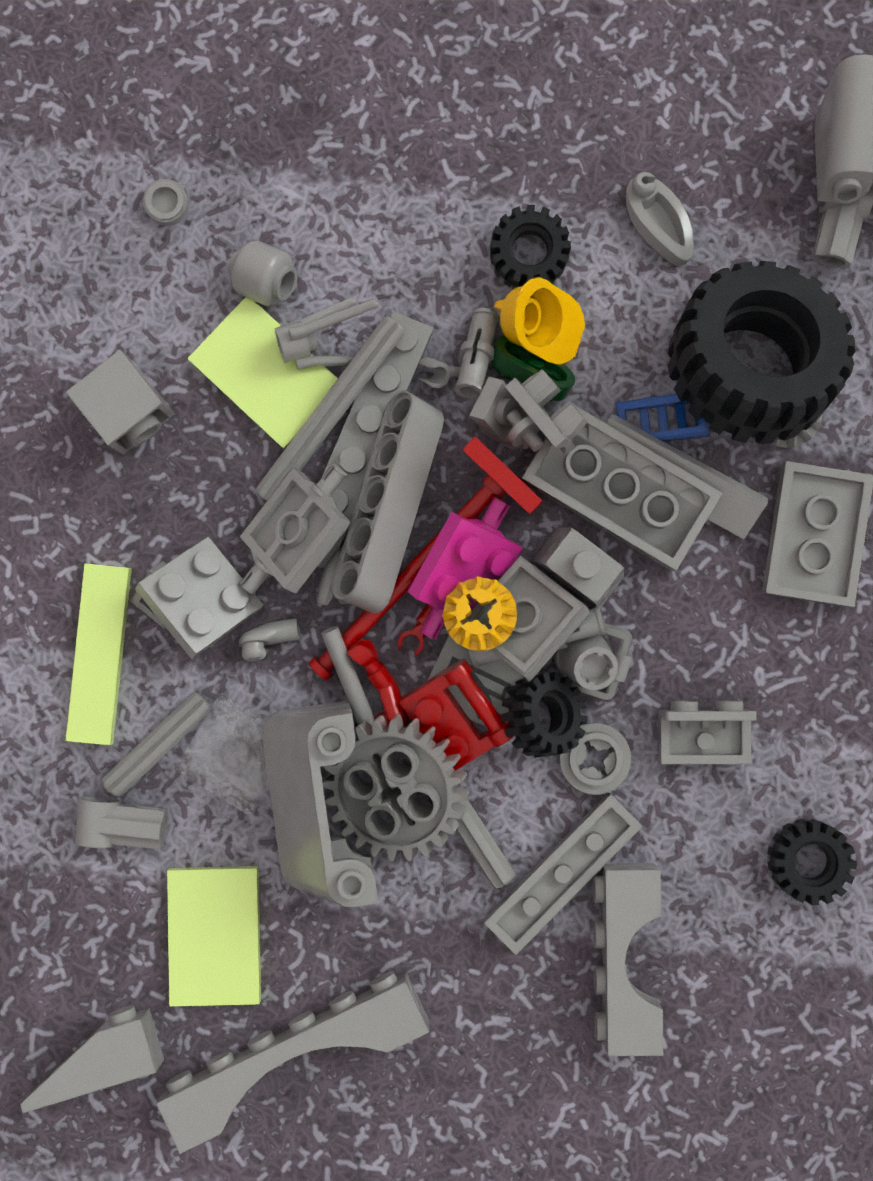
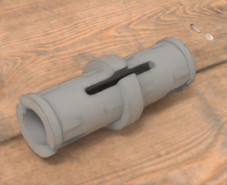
(477, 353)

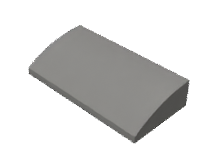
(625, 491)

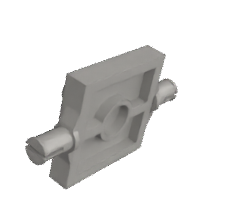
(294, 530)

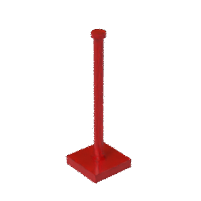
(497, 483)

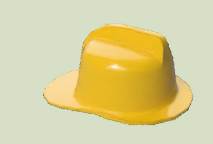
(542, 320)

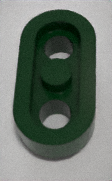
(516, 362)

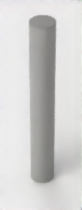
(347, 675)

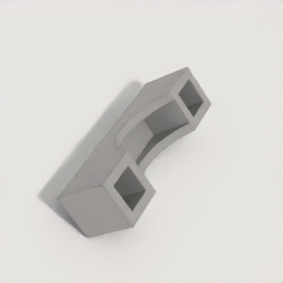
(630, 1018)

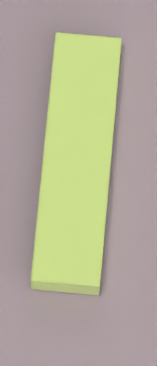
(98, 654)

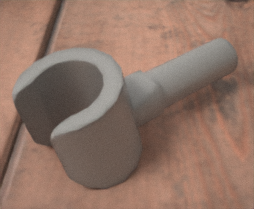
(442, 372)

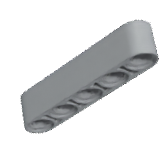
(388, 503)

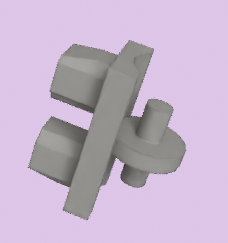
(532, 397)

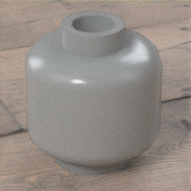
(262, 273)

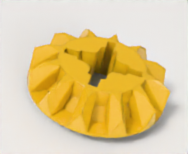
(474, 634)

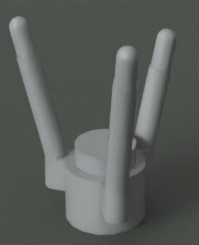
(299, 339)

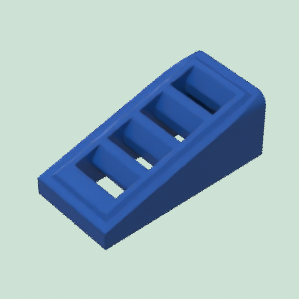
(683, 432)

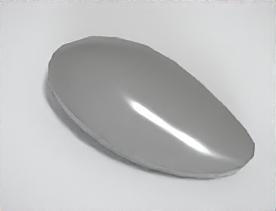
(660, 218)

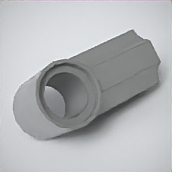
(840, 231)
(119, 824)

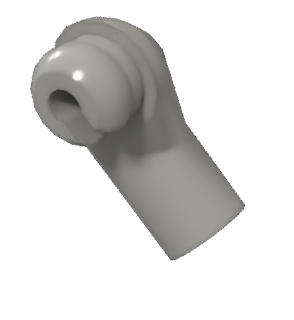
(268, 634)

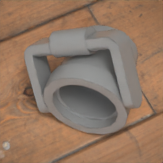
(594, 665)

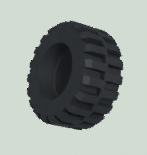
(788, 312)

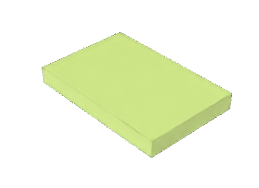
(249, 370)
(214, 936)

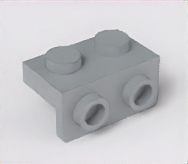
(705, 735)

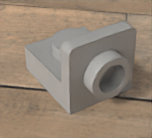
(492, 409)

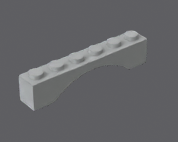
(378, 1019)

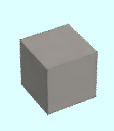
(120, 403)

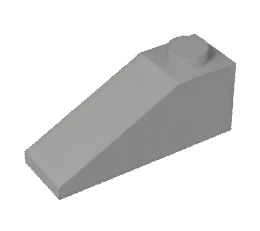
(114, 1054)

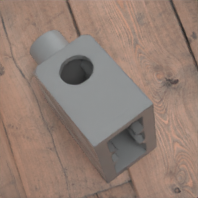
(579, 566)

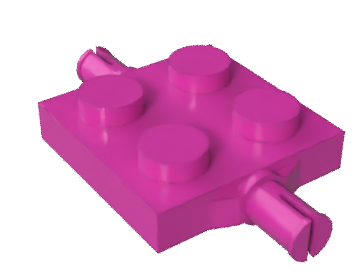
(459, 554)

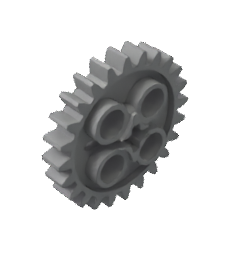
(430, 773)

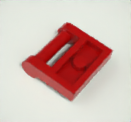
(438, 708)

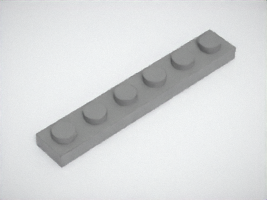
(365, 417)

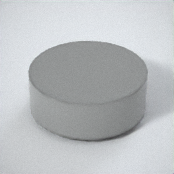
(165, 202)

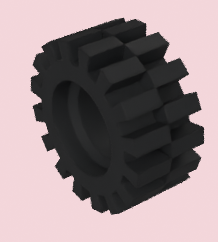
(536, 224)
(563, 711)
(836, 869)

